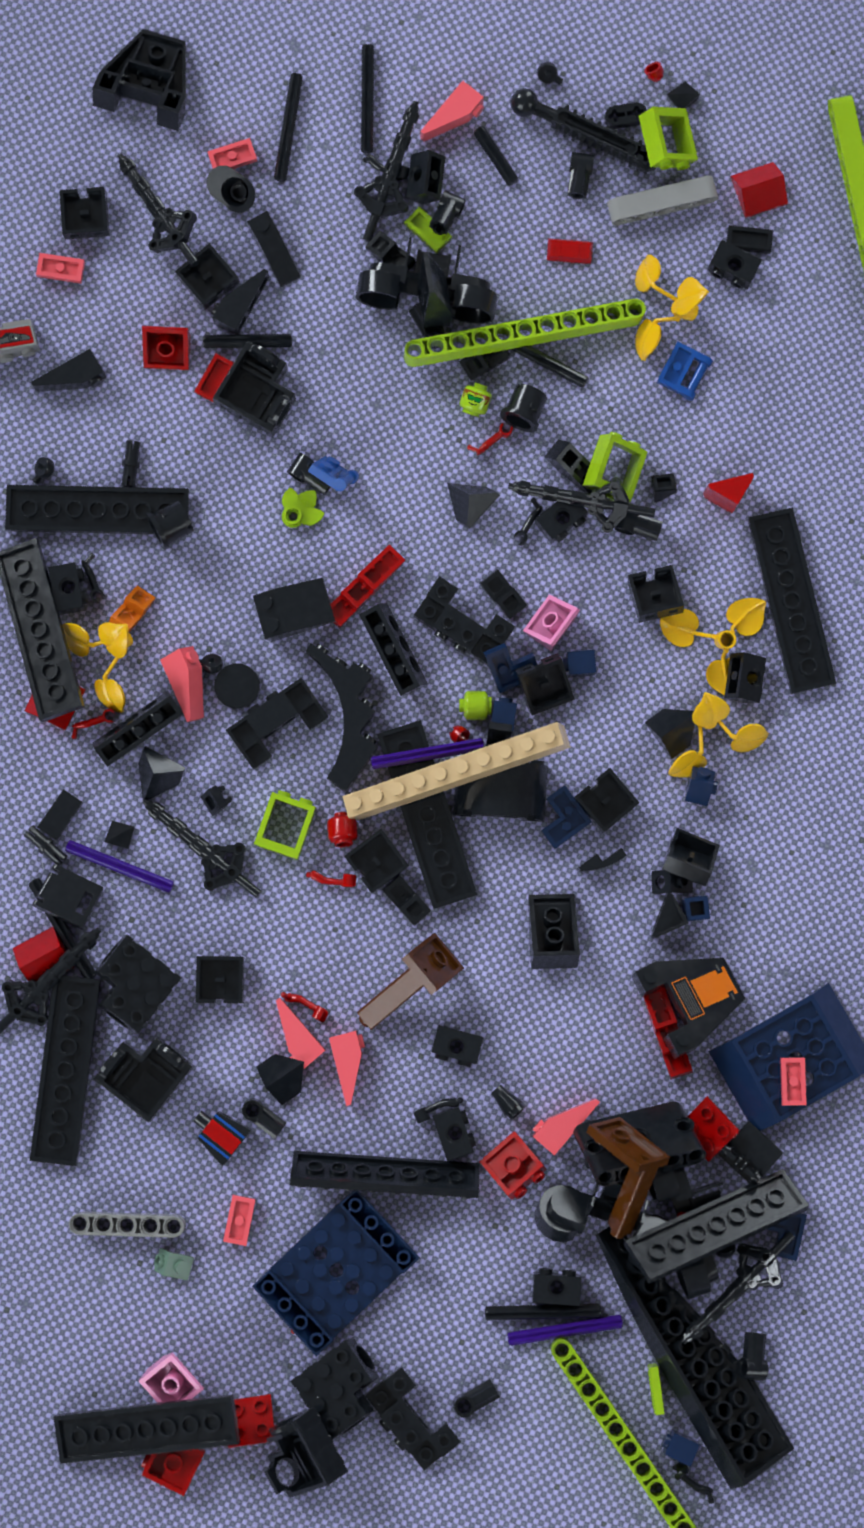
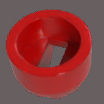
(654, 71)
(459, 734)

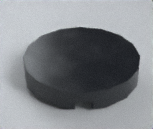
(237, 686)

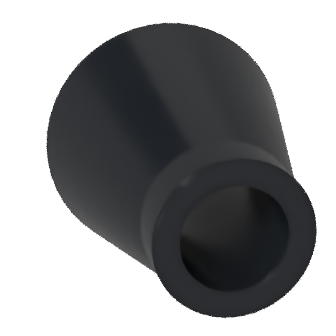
(508, 1103)

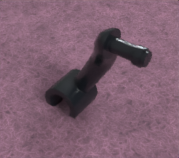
(403, 174)
(529, 522)
(92, 579)
(422, 1114)
(682, 1470)

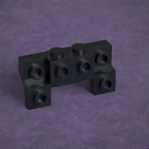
(457, 627)
(273, 715)
(406, 1424)

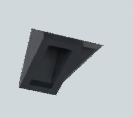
(470, 502)
(672, 730)
(158, 773)
(669, 917)
(282, 1077)

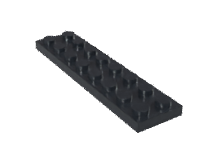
(86, 508)
(791, 601)
(39, 631)
(430, 825)
(65, 1071)
(385, 1174)
(715, 1226)
(147, 1429)

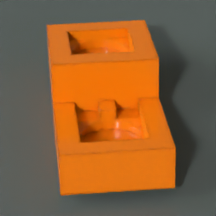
(133, 608)

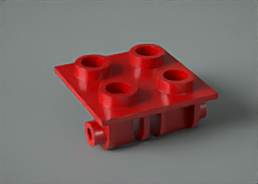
(712, 1127)
(254, 1419)

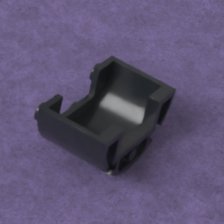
(507, 794)

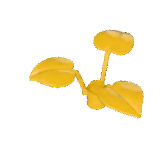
(685, 306)
(744, 614)
(117, 641)
(707, 715)

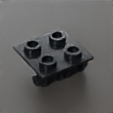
(750, 1153)

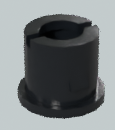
(524, 408)
(169, 524)

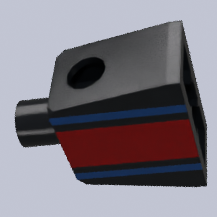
(221, 1134)

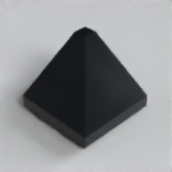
(683, 95)
(663, 486)
(119, 834)

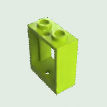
(651, 126)
(600, 458)
(267, 844)

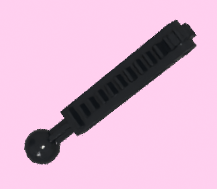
(525, 103)

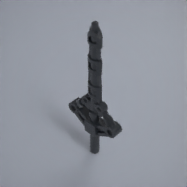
(387, 183)
(164, 217)
(595, 502)
(211, 855)
(37, 990)
(747, 1278)

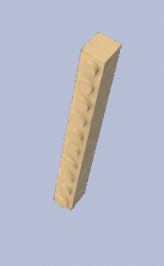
(456, 771)

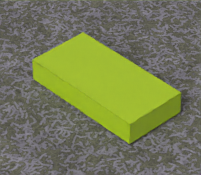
(419, 224)
(655, 1389)

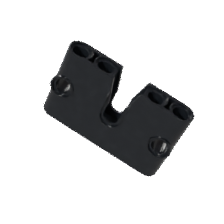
(661, 1124)

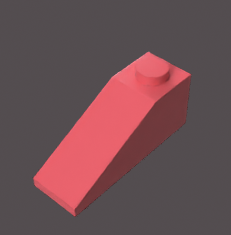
(455, 111)
(185, 677)
(299, 1039)
(347, 1057)
(560, 1127)

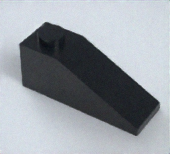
(273, 248)
(238, 304)
(74, 374)
(570, 463)

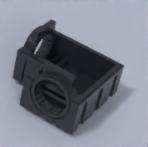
(253, 389)
(137, 983)
(146, 1078)
(336, 1387)
(308, 1449)

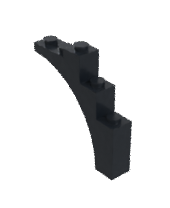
(350, 684)

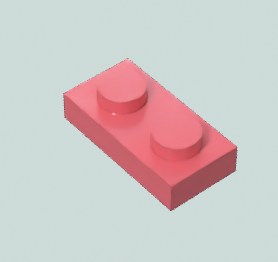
(233, 155)
(60, 268)
(793, 1081)
(239, 1220)

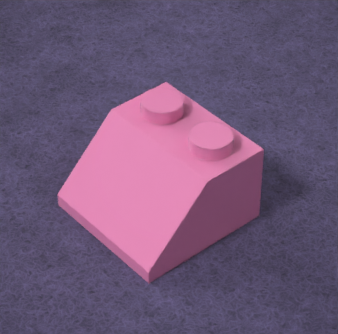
(170, 1380)

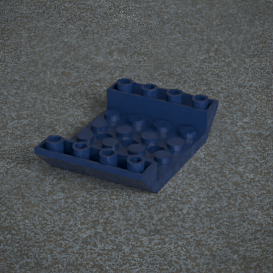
(817, 1031)
(313, 1299)

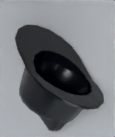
(231, 189)

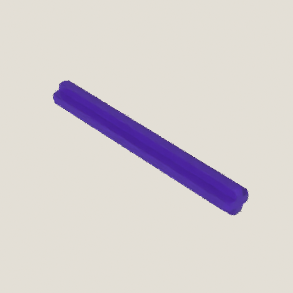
(427, 753)
(119, 866)
(565, 1330)

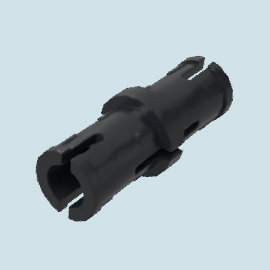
(130, 463)
(45, 845)

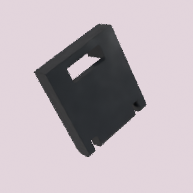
(63, 895)

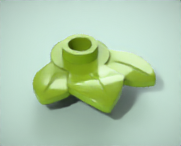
(301, 505)

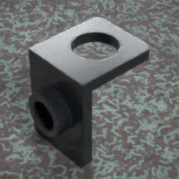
(673, 883)

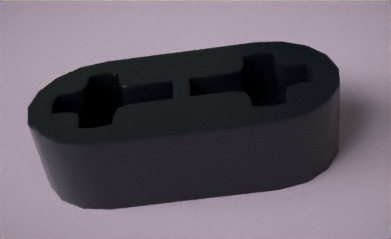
(624, 110)

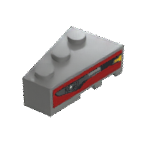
(17, 340)

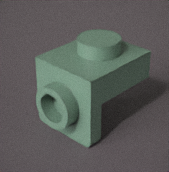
(173, 1264)

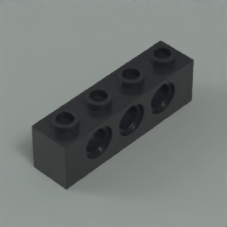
(393, 649)
(137, 728)

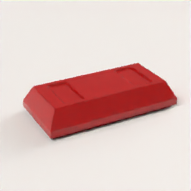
(569, 251)
(213, 377)

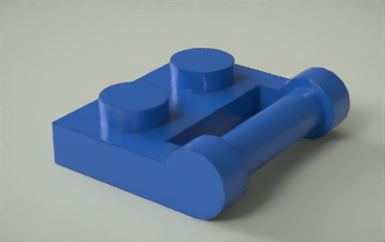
(677, 368)
(328, 469)

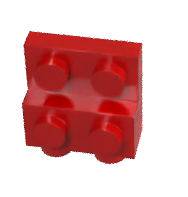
(513, 1166)
(173, 1469)

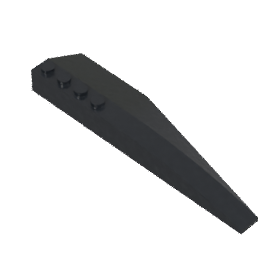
(703, 1374)

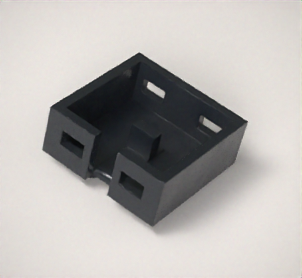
(84, 215)
(208, 277)
(655, 597)
(544, 684)
(606, 800)
(691, 857)
(377, 861)
(219, 979)

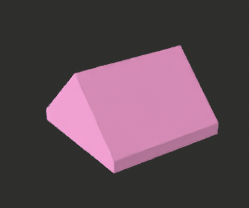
(551, 622)

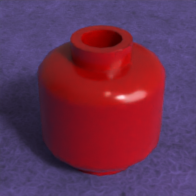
(342, 830)

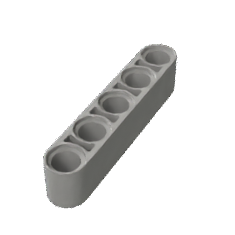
(662, 200)
(116, 1228)

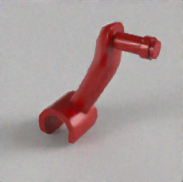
(488, 443)
(90, 722)
(348, 879)
(319, 1012)

